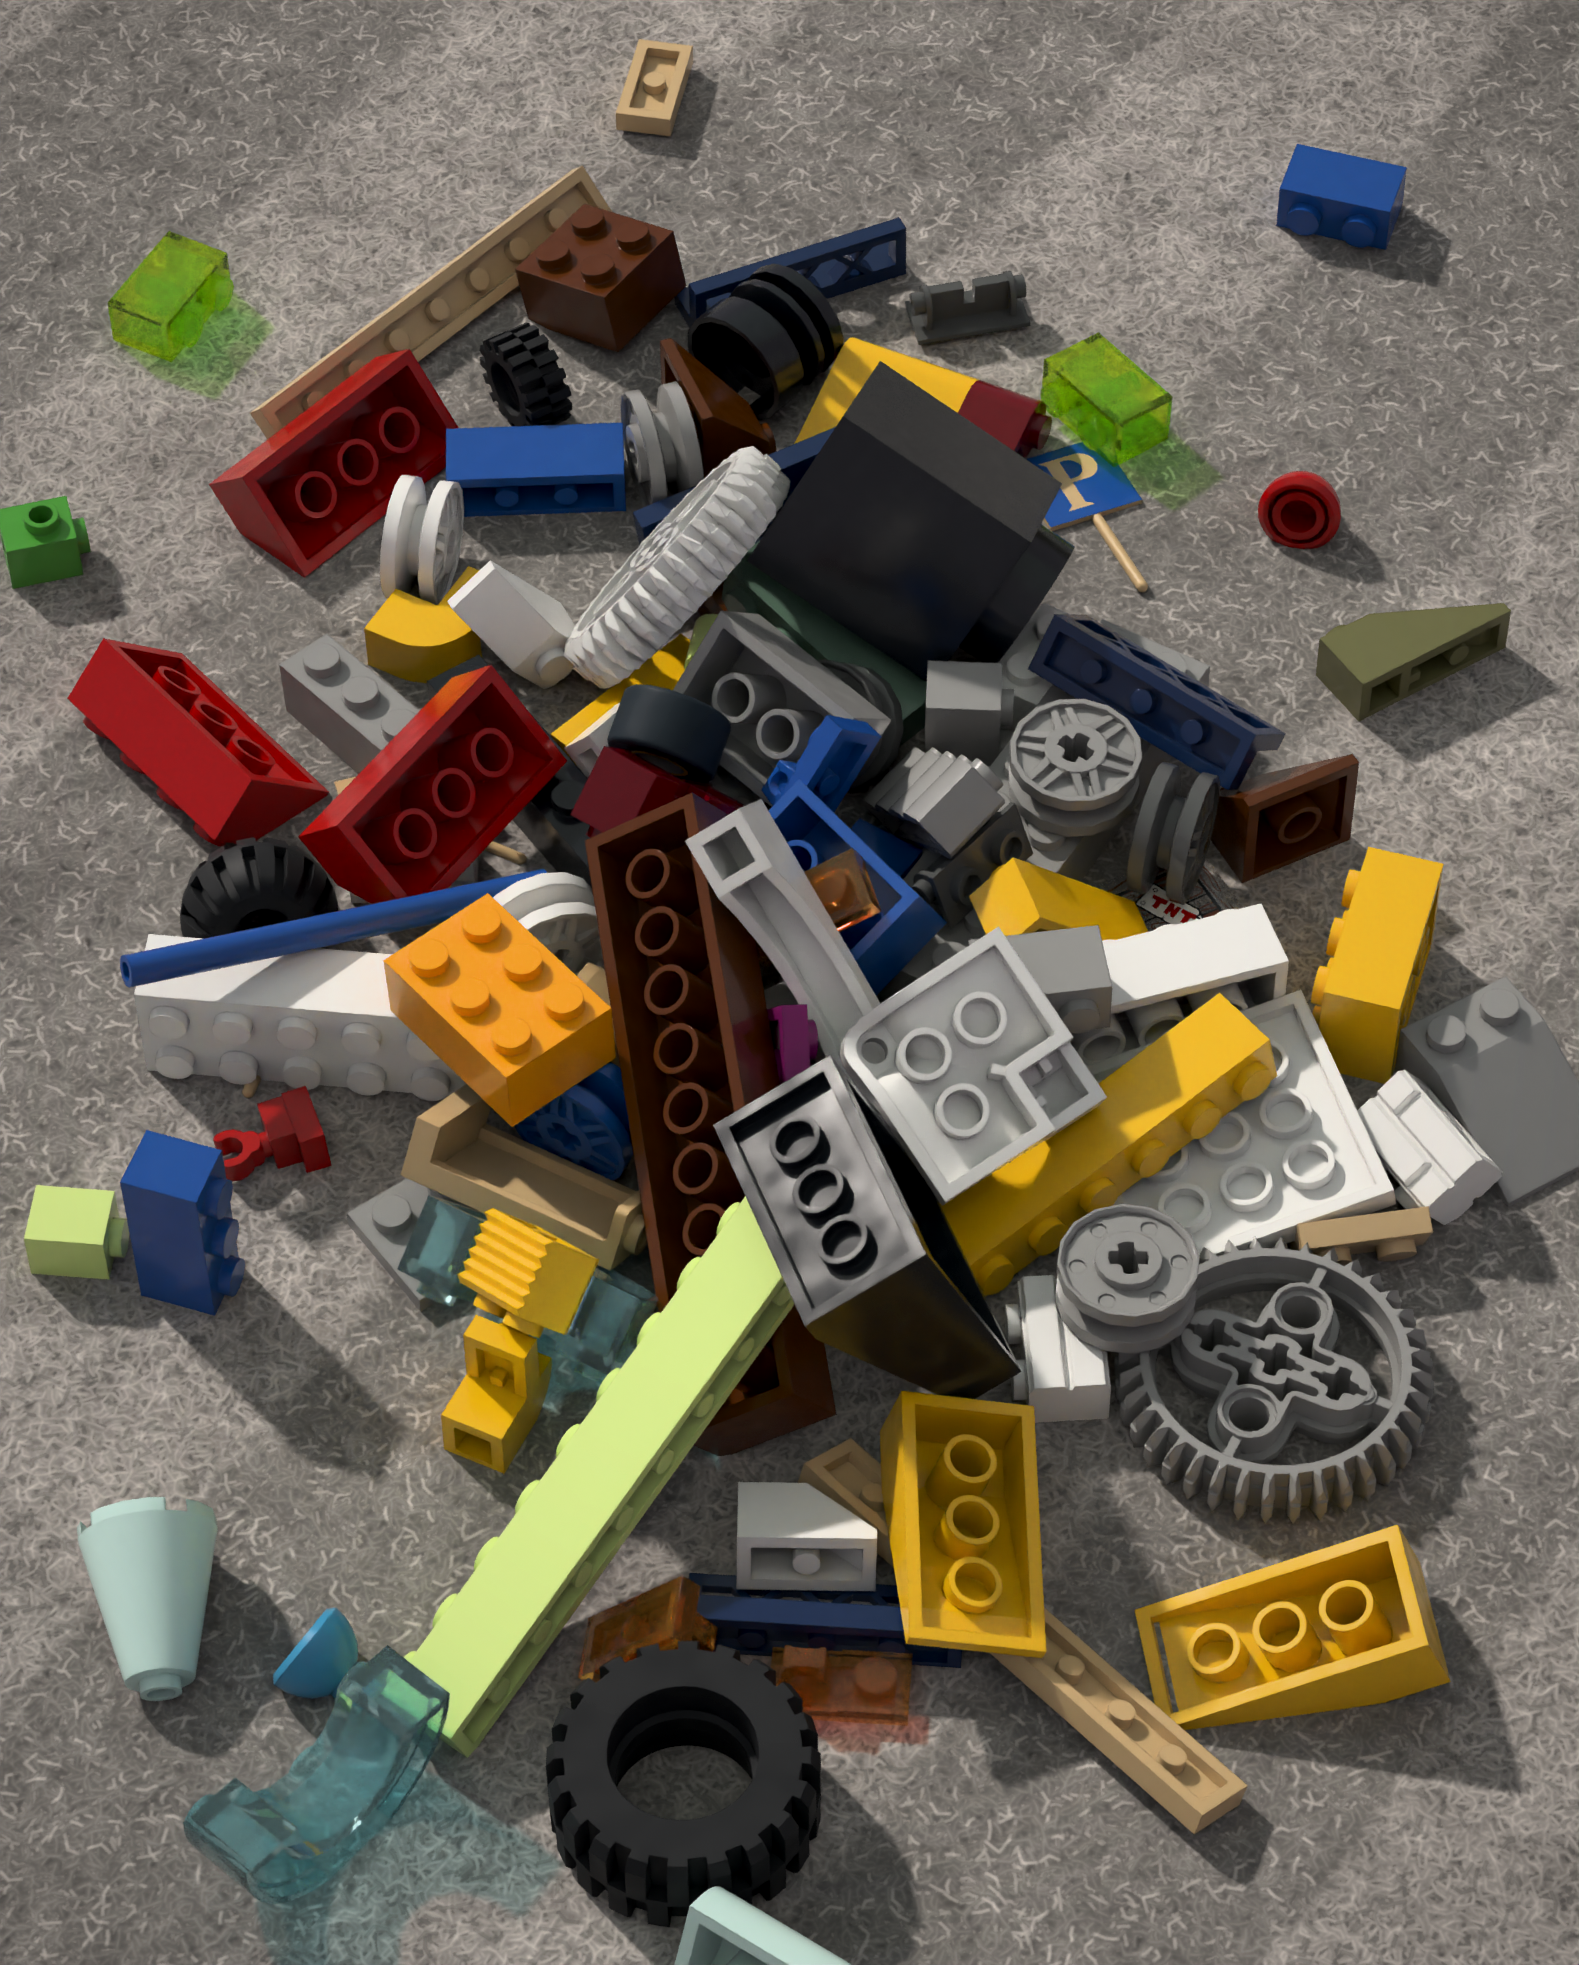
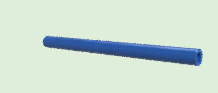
(306, 933)

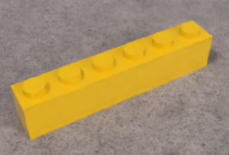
(1151, 1111)

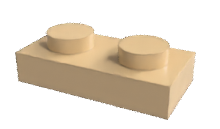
(654, 87)
(1388, 1233)

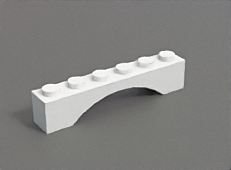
(778, 906)

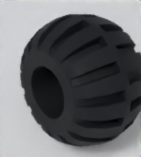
(250, 878)

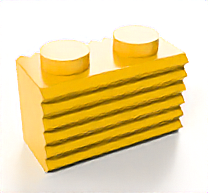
(526, 1274)

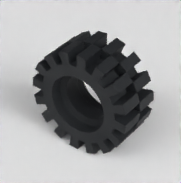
(525, 377)

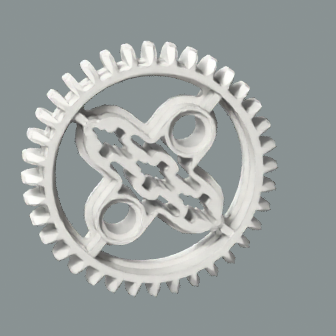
(677, 567)

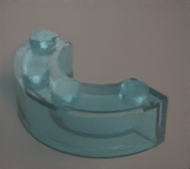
(604, 1324)
(336, 1791)

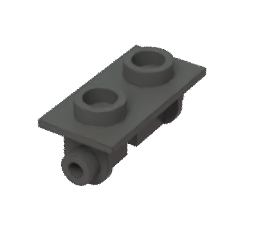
(951, 313)
(952, 880)

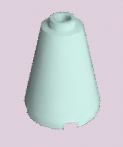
(152, 1588)

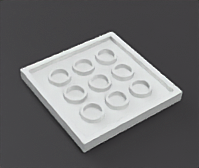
(1274, 1158)

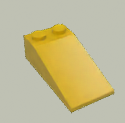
(964, 1523)
(1298, 1636)

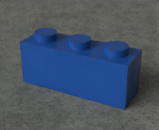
(538, 468)
(182, 1223)

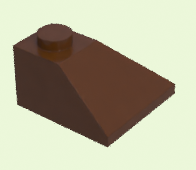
(719, 413)
(1285, 816)

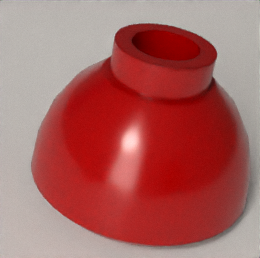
(1300, 510)

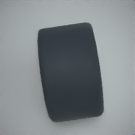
(671, 731)

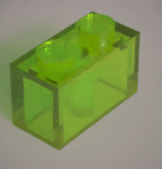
(171, 297)
(1106, 399)

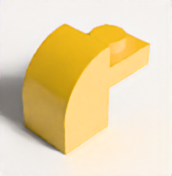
(418, 637)
(497, 1396)

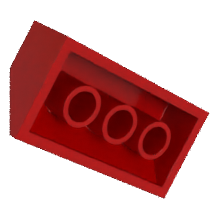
(338, 463)
(192, 742)
(435, 792)

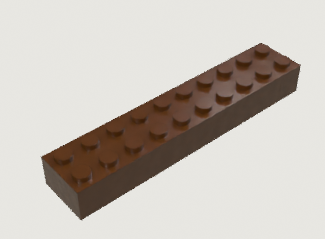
(689, 1055)

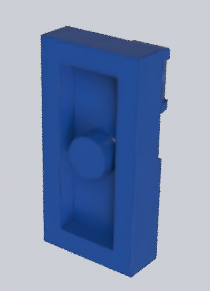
(829, 762)

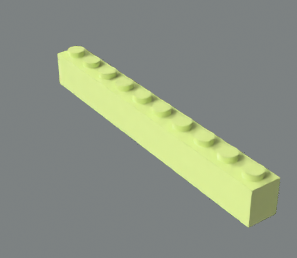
(603, 1478)

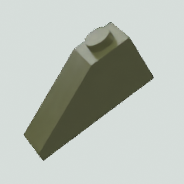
(1406, 651)

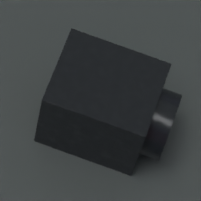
(917, 530)

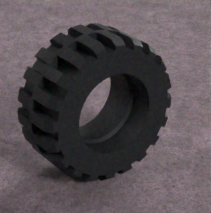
(672, 1702)

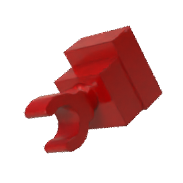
(289, 1135)

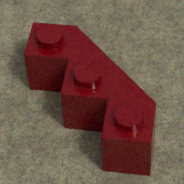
(630, 786)

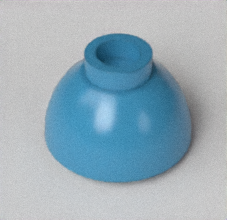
(319, 1658)

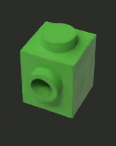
(42, 542)

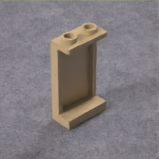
(490, 1169)

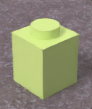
(74, 1232)

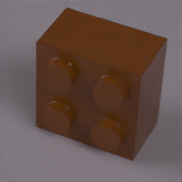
(601, 277)

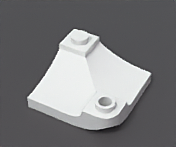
(970, 1066)

